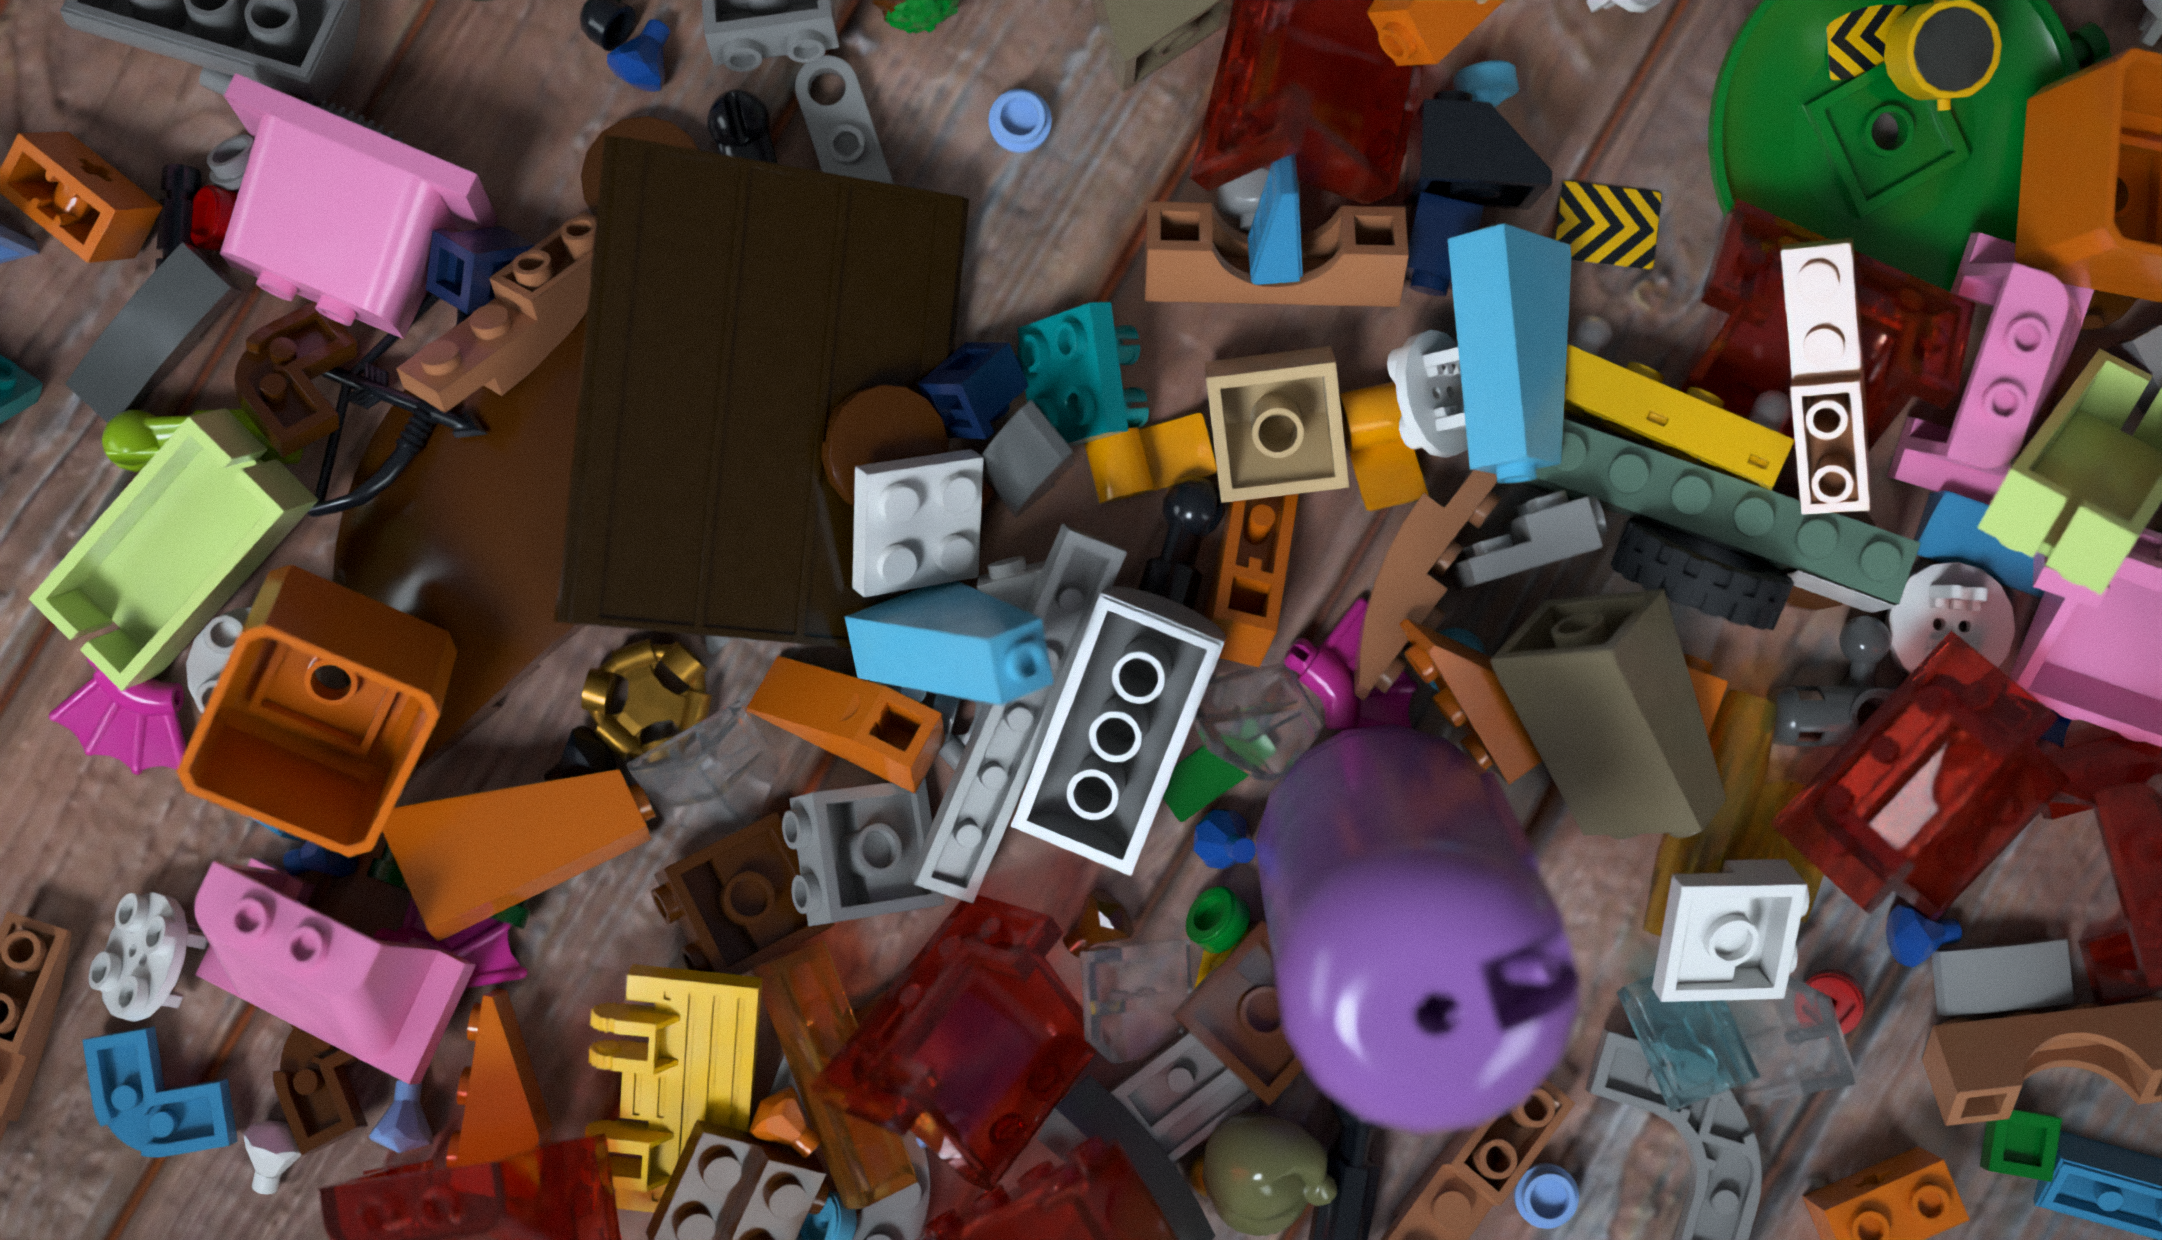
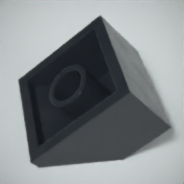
(1471, 155)

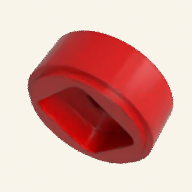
(211, 216)
(1845, 993)

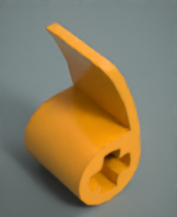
(1150, 458)
(1380, 459)

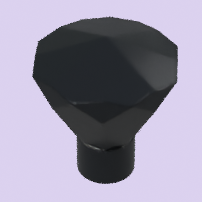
(582, 756)

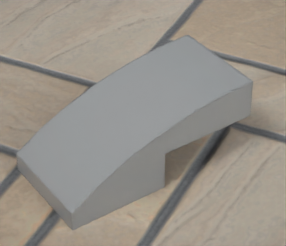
(2002, 977)

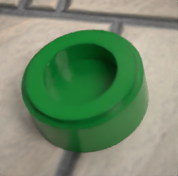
(1217, 919)

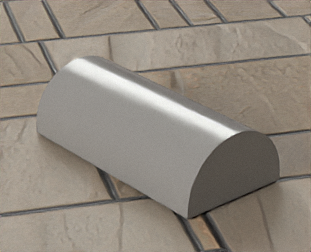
(275, 42)
(1119, 726)

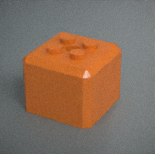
(2096, 178)
(311, 753)

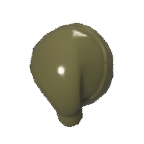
(1264, 1173)

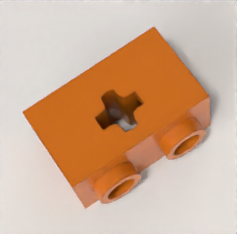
(77, 196)
(1891, 1200)

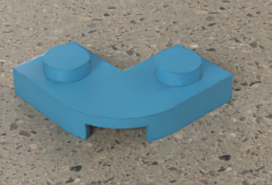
(138, 1109)

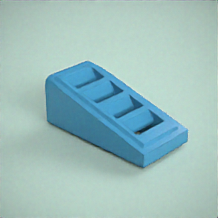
(1275, 229)

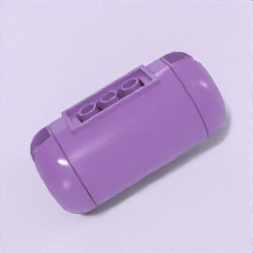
(1412, 932)

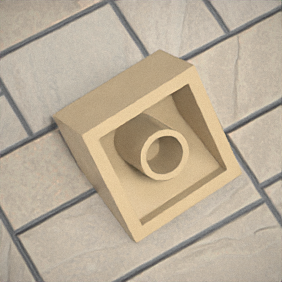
(1277, 424)

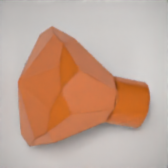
(783, 1122)

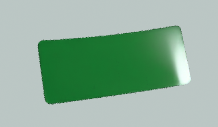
(1198, 782)

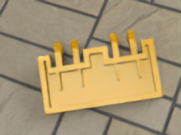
(691, 1069)

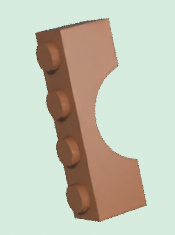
(1345, 262)
(1983, 1063)

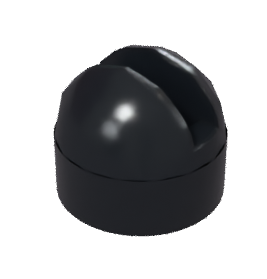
(607, 22)

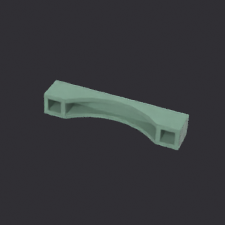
(1728, 513)

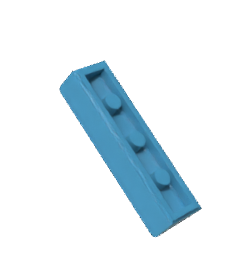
(1951, 535)
(2105, 1185)

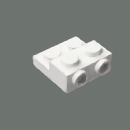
(1731, 932)

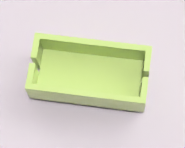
(2083, 482)
(173, 547)

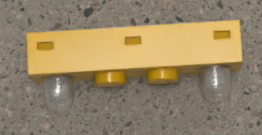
(1670, 421)

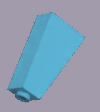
(1511, 347)
(951, 644)

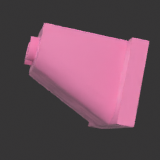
(341, 210)
(2011, 378)
(2098, 652)
(322, 976)

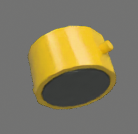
(1942, 51)

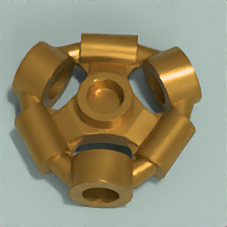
(648, 697)

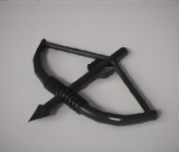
(368, 392)

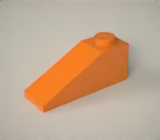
(1251, 575)

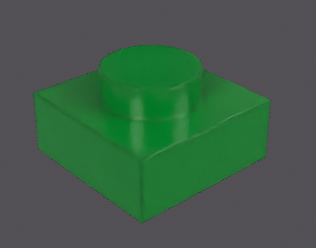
(2022, 1144)

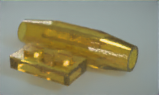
(1742, 827)

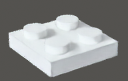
(917, 522)

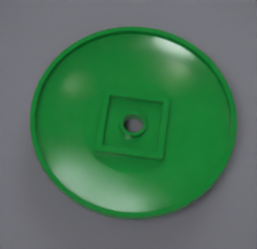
(1808, 151)

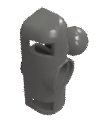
(1864, 643)

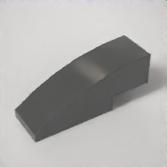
(152, 332)
(1025, 459)
(1094, 1111)

